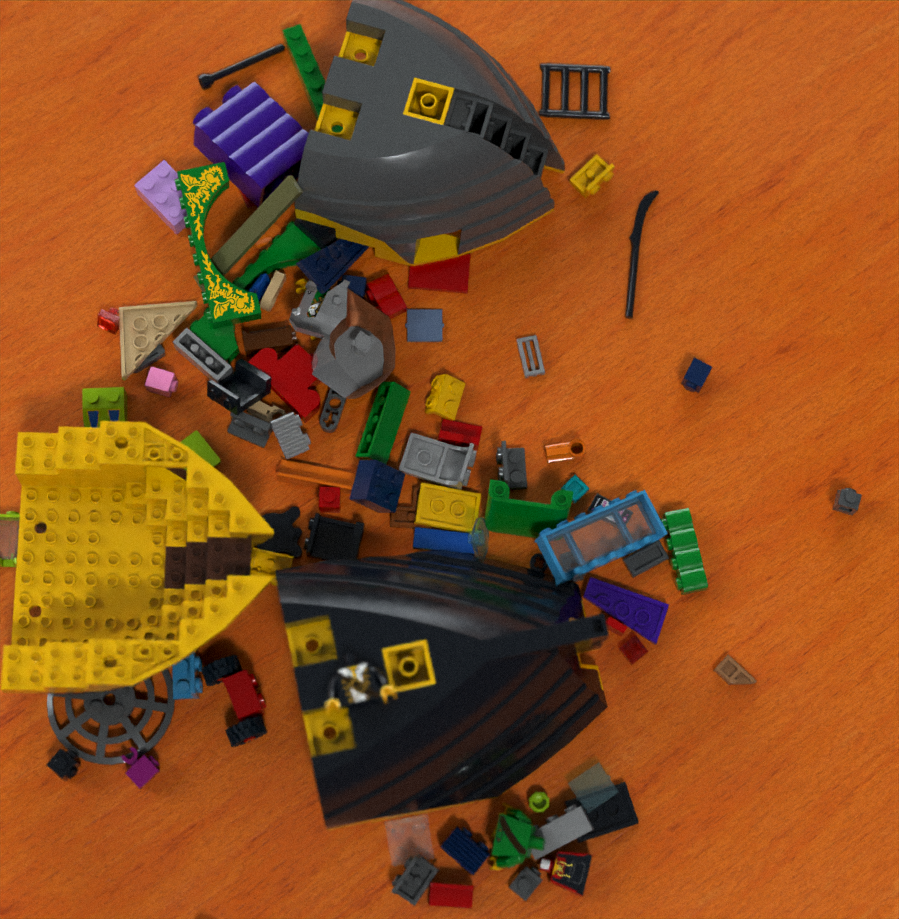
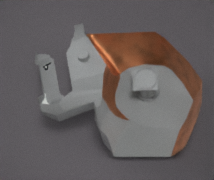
(355, 341)

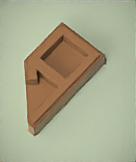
(733, 673)

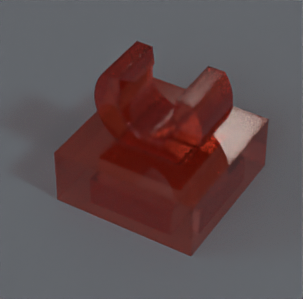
(109, 320)
(633, 650)

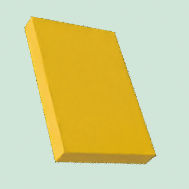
(447, 508)

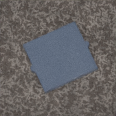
(424, 325)

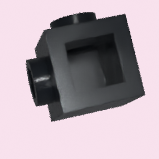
(64, 764)

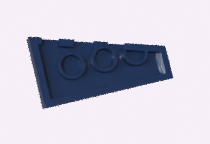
(331, 263)

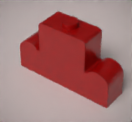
(291, 379)

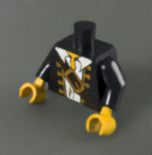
(357, 685)

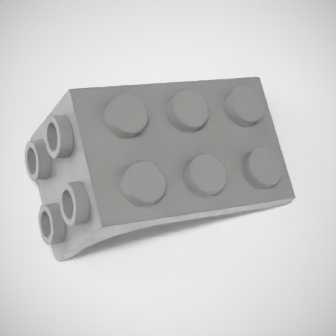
(438, 461)

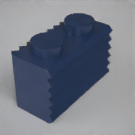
(465, 850)

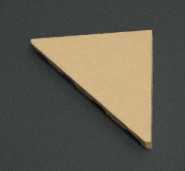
(145, 324)

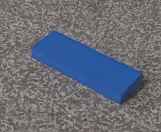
(442, 540)

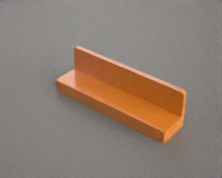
(315, 476)

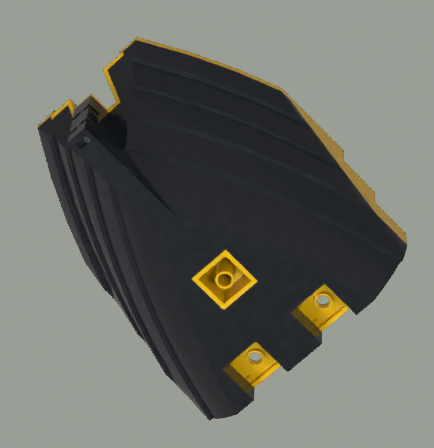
(477, 670)

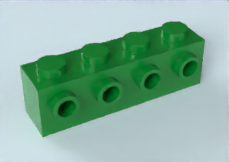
(383, 422)

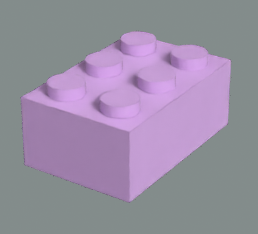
(161, 195)

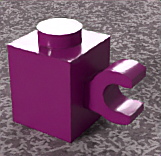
(141, 770)

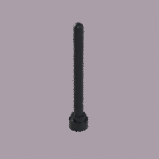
(207, 80)

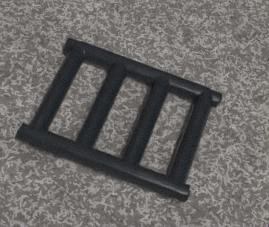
(584, 70)

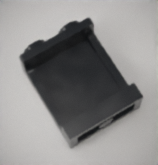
(240, 388)
(333, 539)

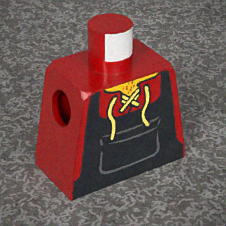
(568, 870)

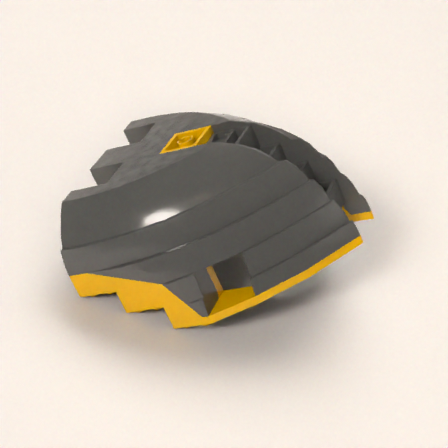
(426, 141)

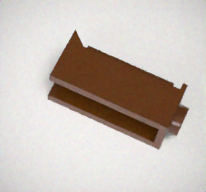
(279, 339)

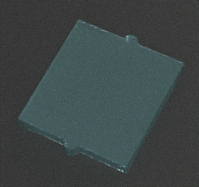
(593, 787)

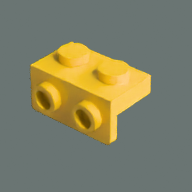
(591, 175)
(445, 396)
(266, 562)

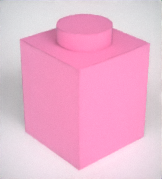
(161, 382)

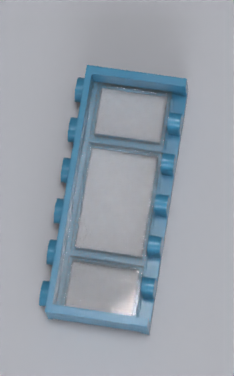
(600, 536)

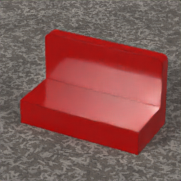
(460, 433)
(451, 895)

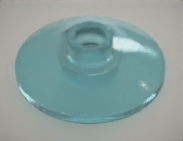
(479, 537)

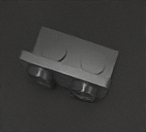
(512, 466)

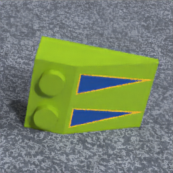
(103, 405)

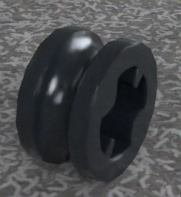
(533, 561)

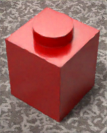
(329, 499)

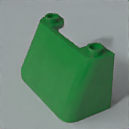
(521, 516)

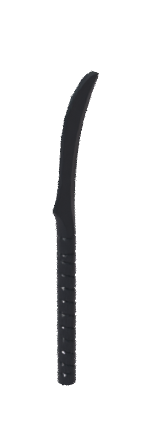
(635, 239)

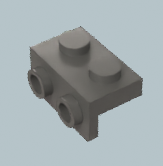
(415, 879)

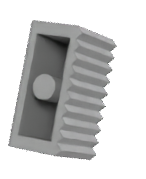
(289, 435)

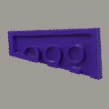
(631, 609)

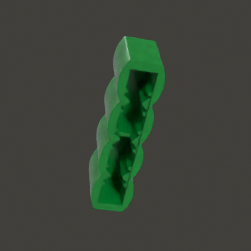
(685, 551)

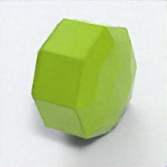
(539, 802)

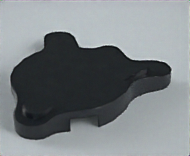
(285, 535)

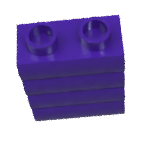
(253, 140)

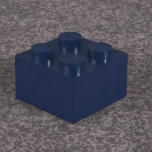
(377, 486)

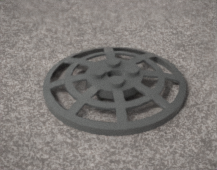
(112, 715)

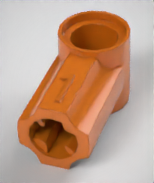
(562, 451)

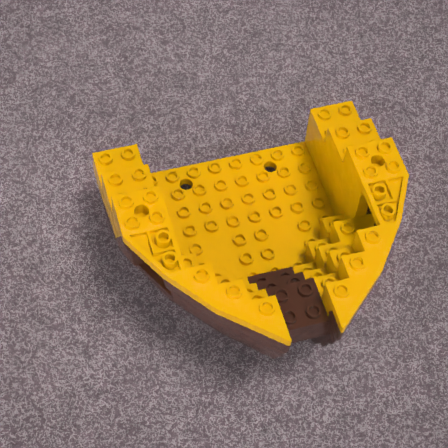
(131, 562)

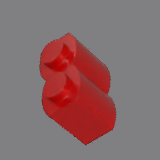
(386, 296)

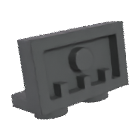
(250, 429)

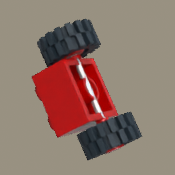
(244, 698)

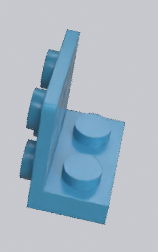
(186, 678)

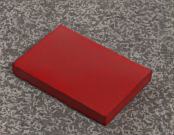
(442, 275)

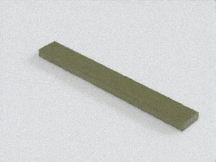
(255, 226)

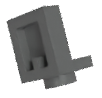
(526, 882)

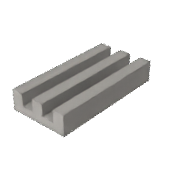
(533, 372)

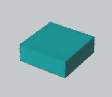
(577, 486)

